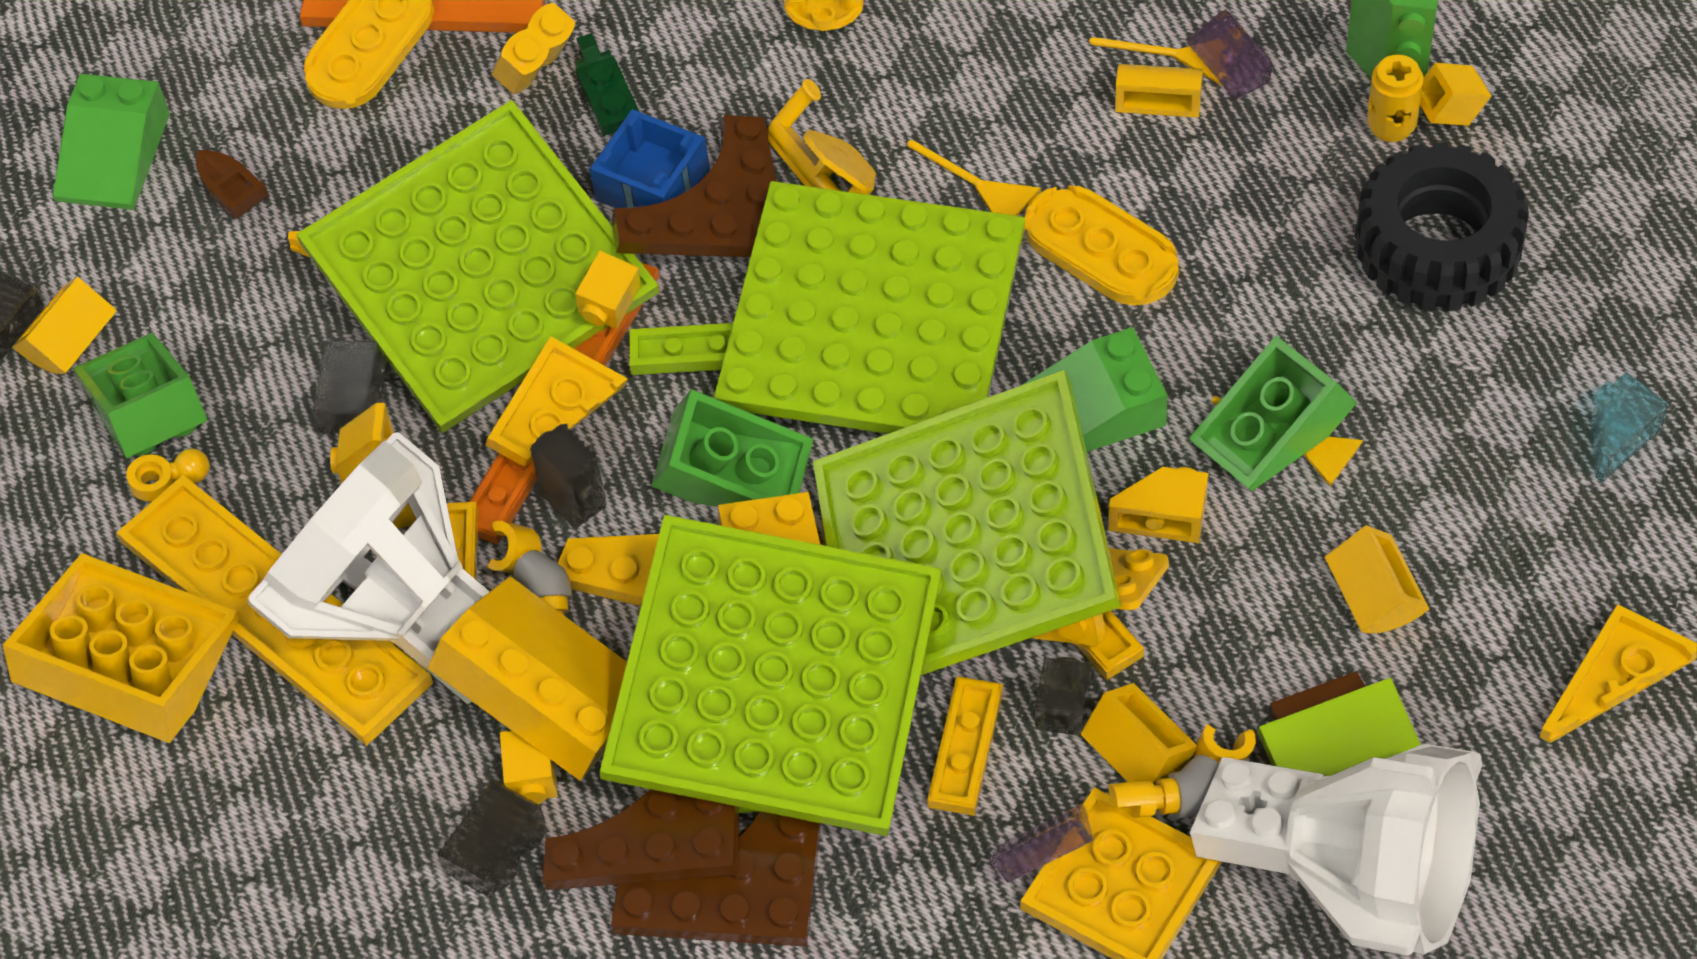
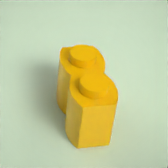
(533, 48)

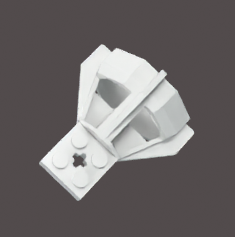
(410, 588)
(1372, 845)

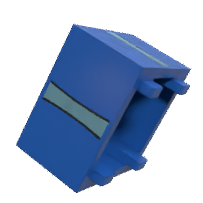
(648, 163)

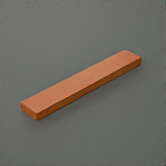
(448, 15)

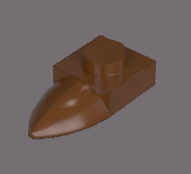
(229, 182)

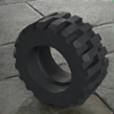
(1445, 183)

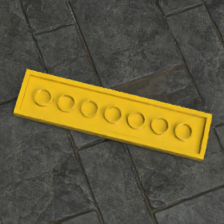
(221, 559)

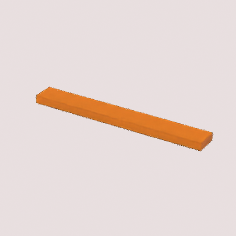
(508, 482)

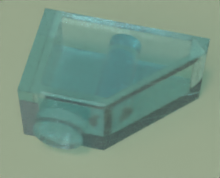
(1623, 422)

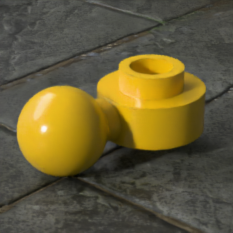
(150, 467)

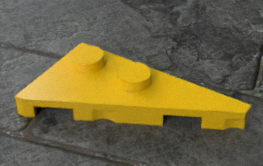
(1621, 663)

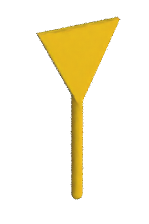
(1184, 55)
(998, 196)
(1328, 456)

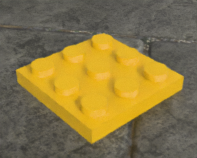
(1125, 887)

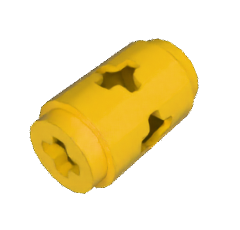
(1394, 98)

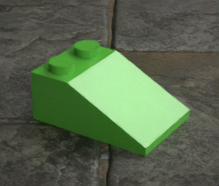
(109, 140)
(1113, 389)
(141, 395)
(1272, 415)
(728, 455)

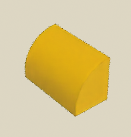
(1158, 90)
(65, 327)
(1376, 581)
(1137, 736)

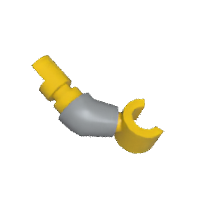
(532, 567)
(1182, 790)

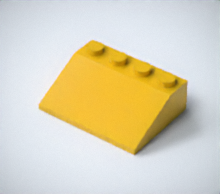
(121, 647)
(534, 674)

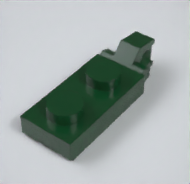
(603, 85)

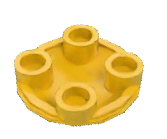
(823, 14)

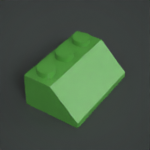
(1390, 29)

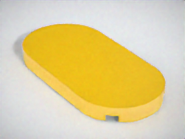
(364, 49)
(1101, 245)

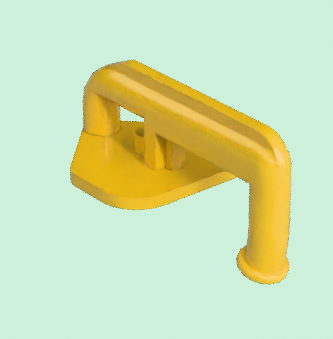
(832, 153)

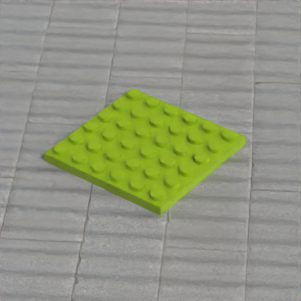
(468, 262)
(869, 309)
(994, 502)
(773, 675)

